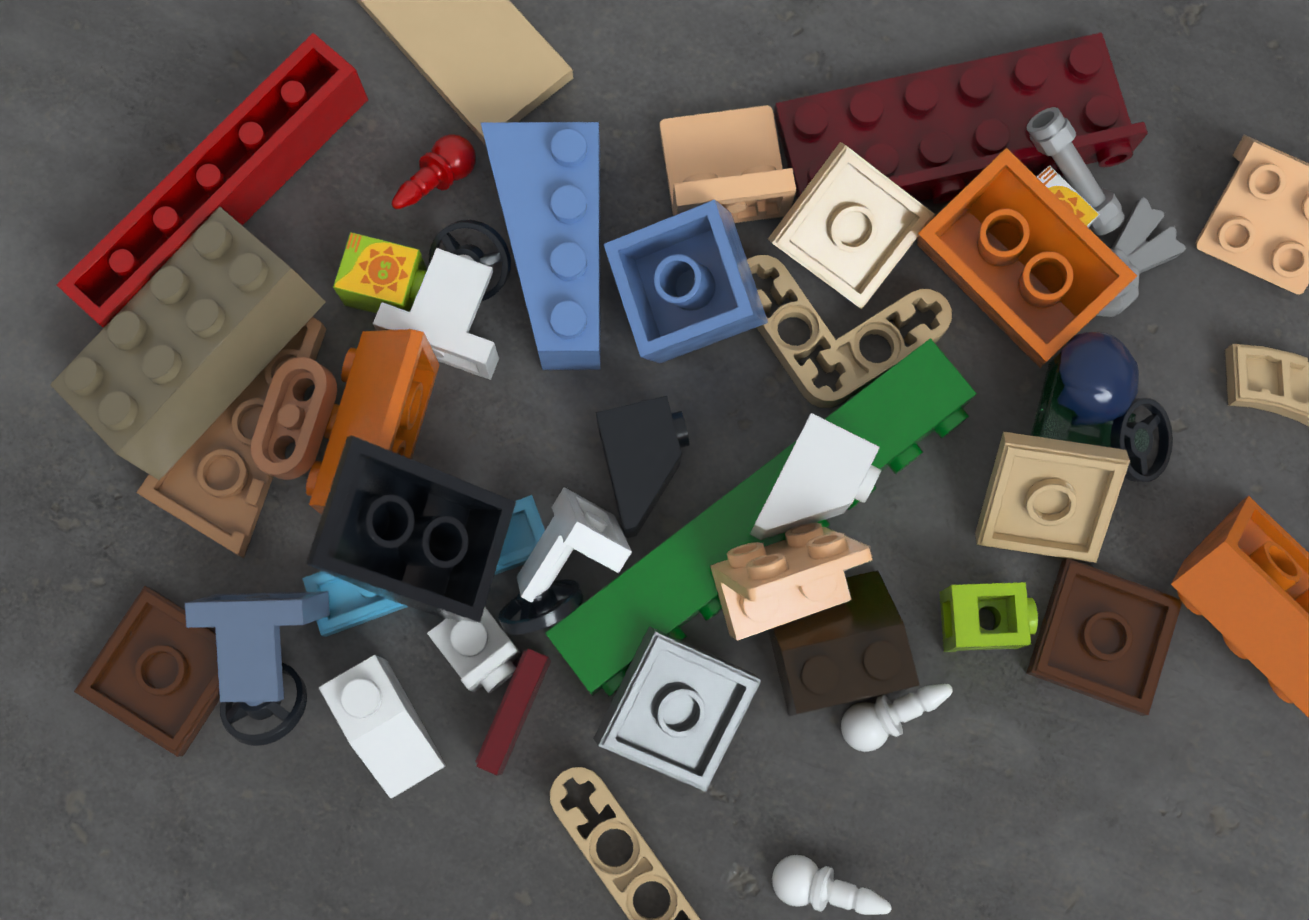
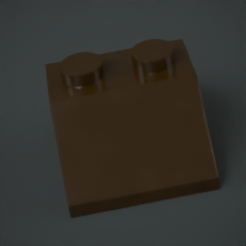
(844, 650)

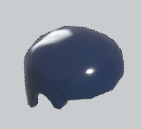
(1097, 378)

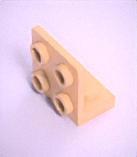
(727, 160)
(1263, 217)
(785, 579)

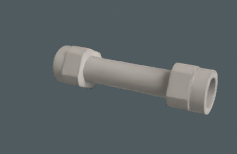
(1054, 137)

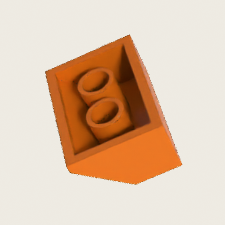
(1024, 258)
(382, 401)
(1256, 593)

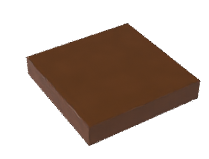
(1105, 637)
(156, 673)

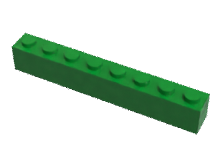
(676, 577)

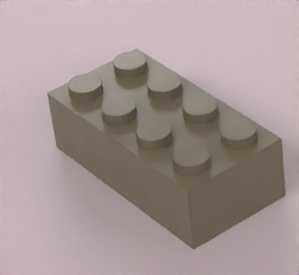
(187, 344)

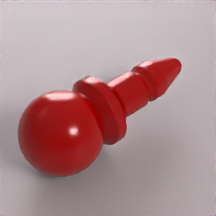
(448, 161)

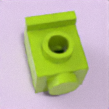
(1013, 612)

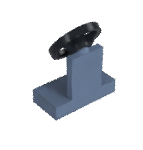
(251, 654)

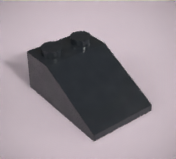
(410, 532)

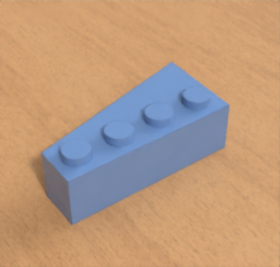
(552, 217)

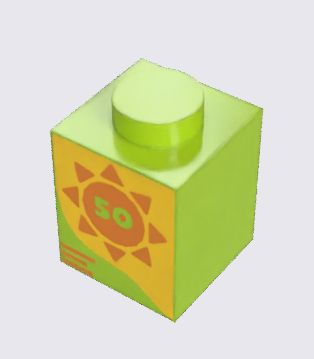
(378, 273)

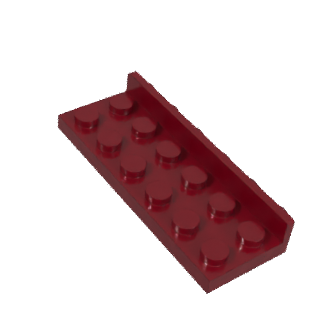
(951, 121)

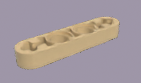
(642, 864)

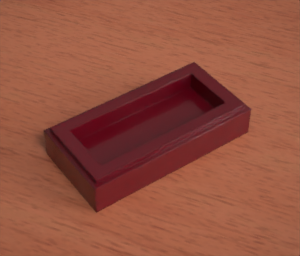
(512, 712)

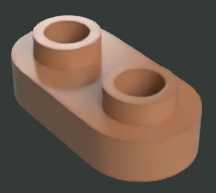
(291, 419)

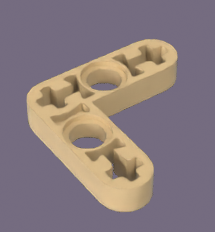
(842, 353)

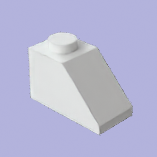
(818, 479)
(382, 725)

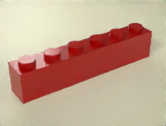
(231, 168)

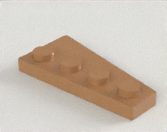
(216, 480)

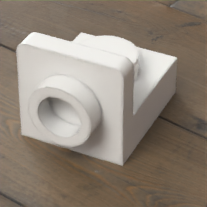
(477, 651)

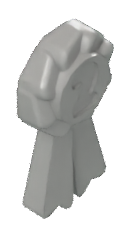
(1140, 254)

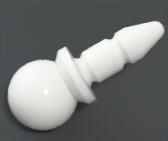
(868, 725)
(800, 882)

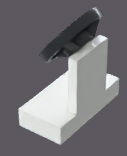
(451, 299)
(575, 526)

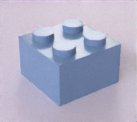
(685, 282)

